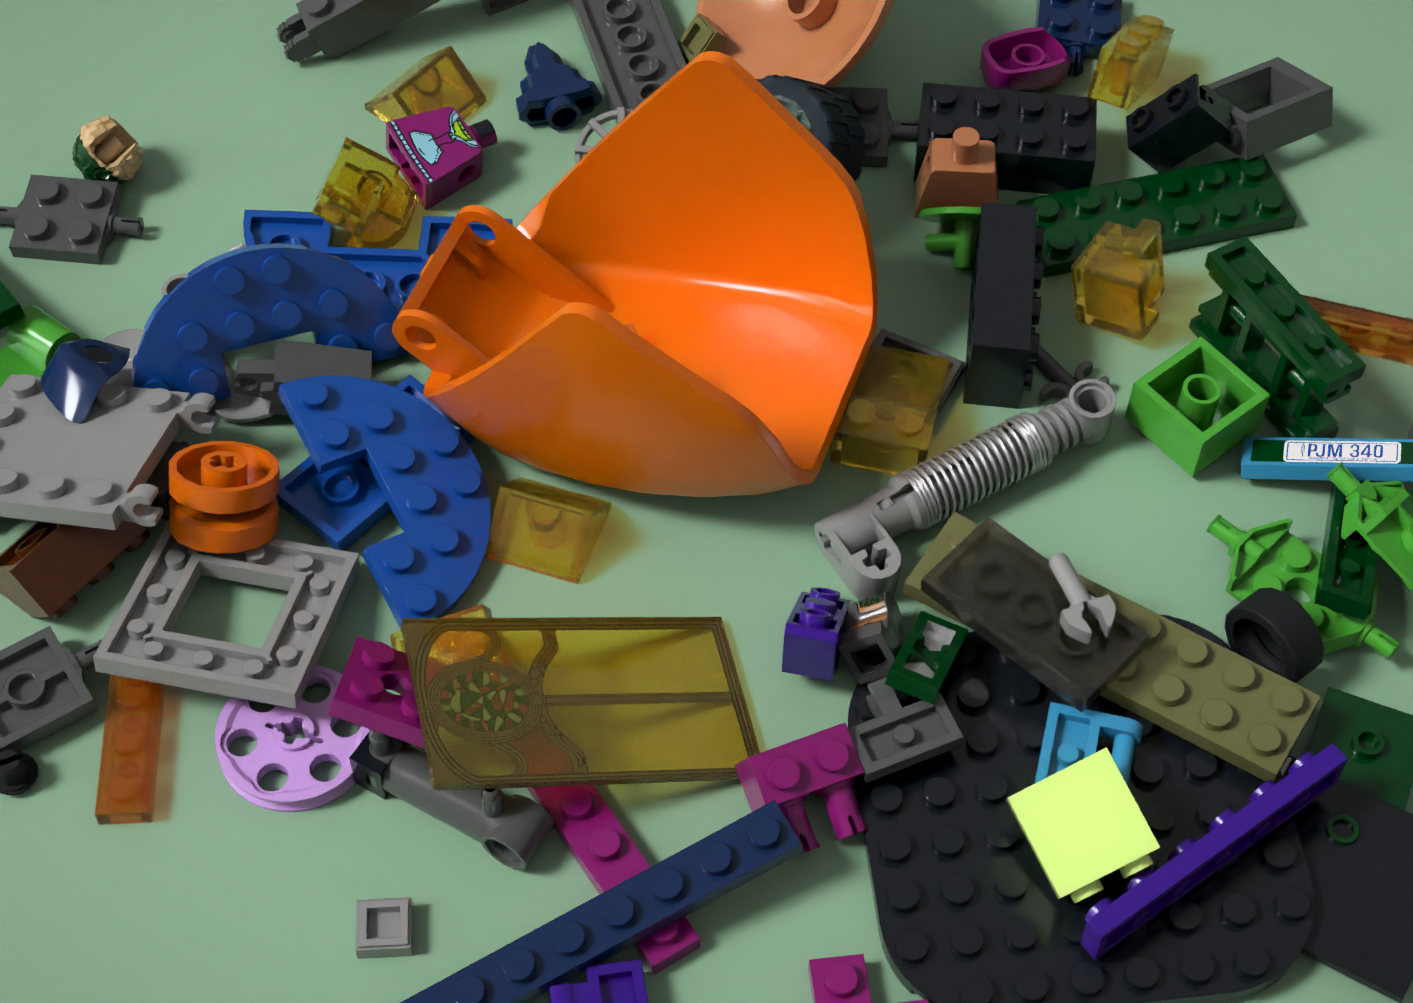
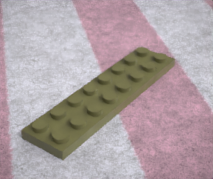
(1182, 680)

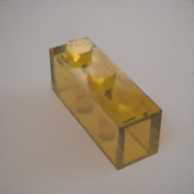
(1130, 61)

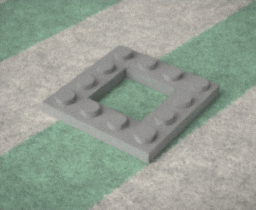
(145, 648)

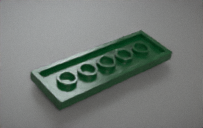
(1191, 203)

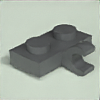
(902, 735)

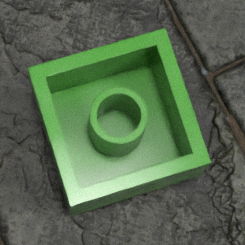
(1196, 406)

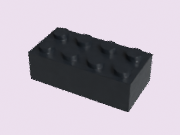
(1039, 138)
(1003, 306)

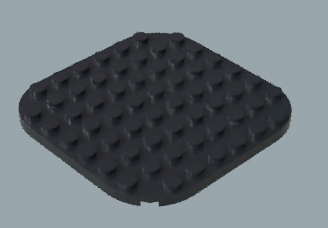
(976, 916)

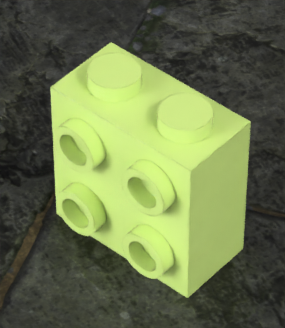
(1084, 826)

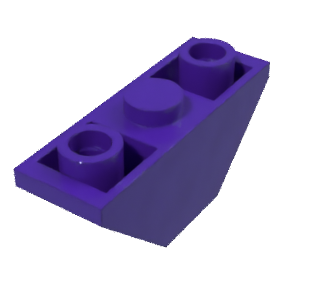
(814, 634)

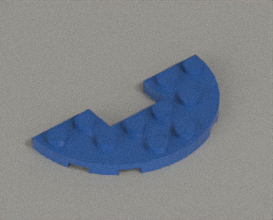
(391, 269)
(256, 299)
(424, 475)

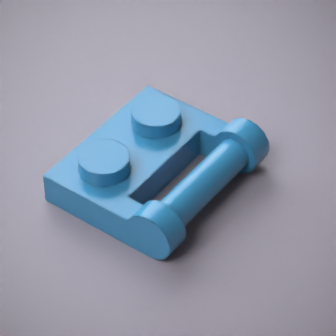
(1075, 735)

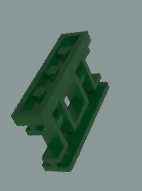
(1262, 305)

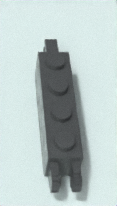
(341, 24)

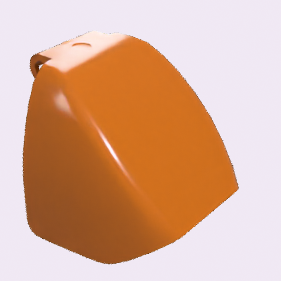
(727, 252)

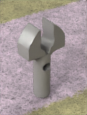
(1080, 601)

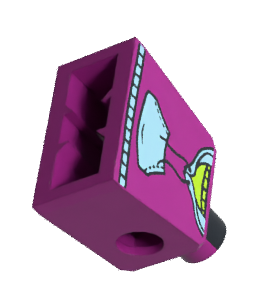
(438, 152)

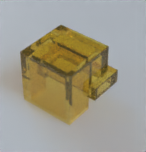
(1120, 279)

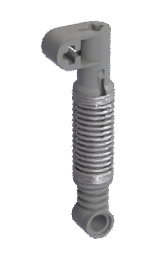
(921, 497)

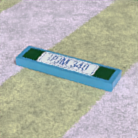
(1315, 457)

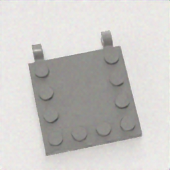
(93, 468)

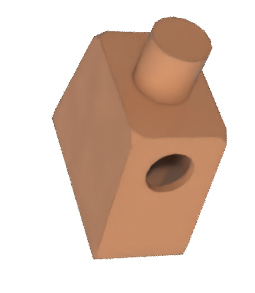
(957, 172)

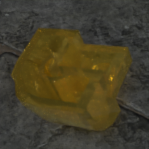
(366, 197)

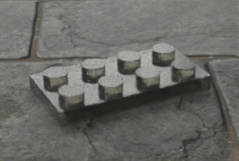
(1016, 605)

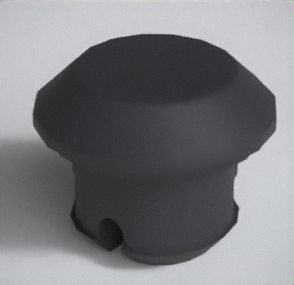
(17, 771)

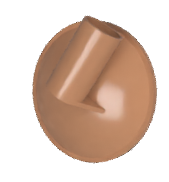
(798, 37)

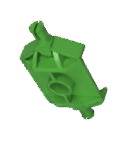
(1382, 517)
(1279, 560)

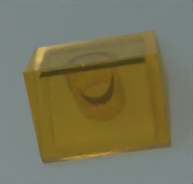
(429, 85)
(545, 528)

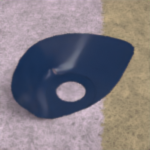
(75, 378)

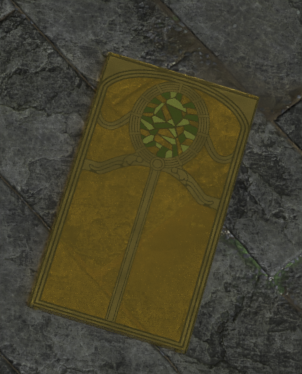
(577, 701)

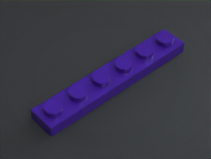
(1196, 861)

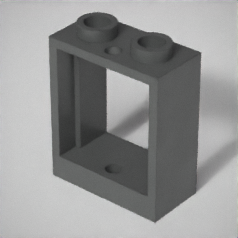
(1297, 110)

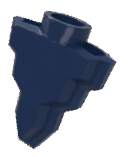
(553, 91)

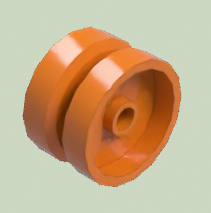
(223, 496)

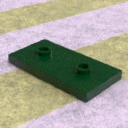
(1376, 745)

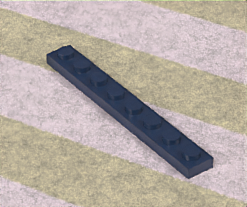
(624, 913)

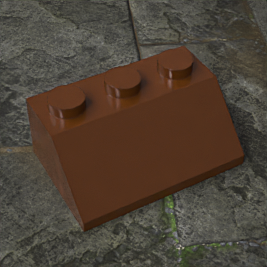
(57, 560)

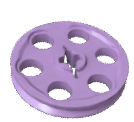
(294, 759)

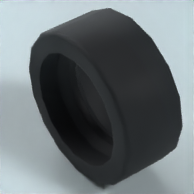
(1287, 621)

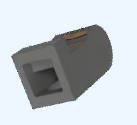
(872, 630)

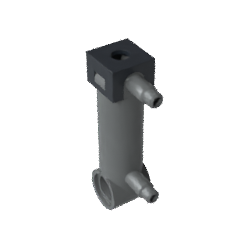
(504, 825)

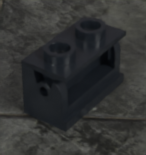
(1178, 124)

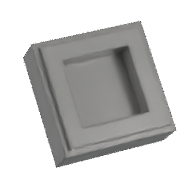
(384, 927)

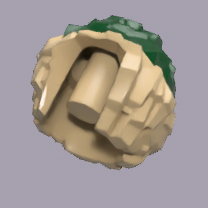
(106, 151)

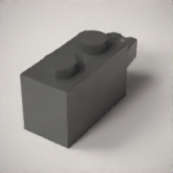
(297, 361)

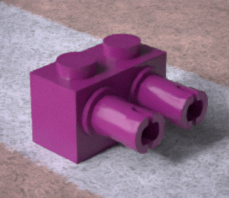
(813, 764)

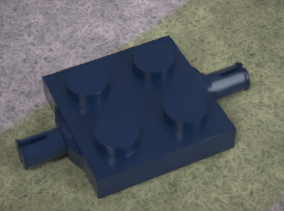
(1080, 26)

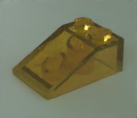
(891, 411)

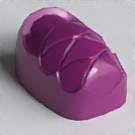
(1024, 60)

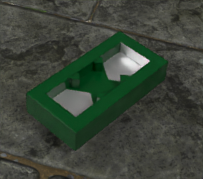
(926, 657)

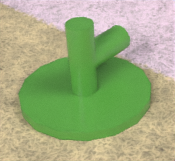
(960, 241)

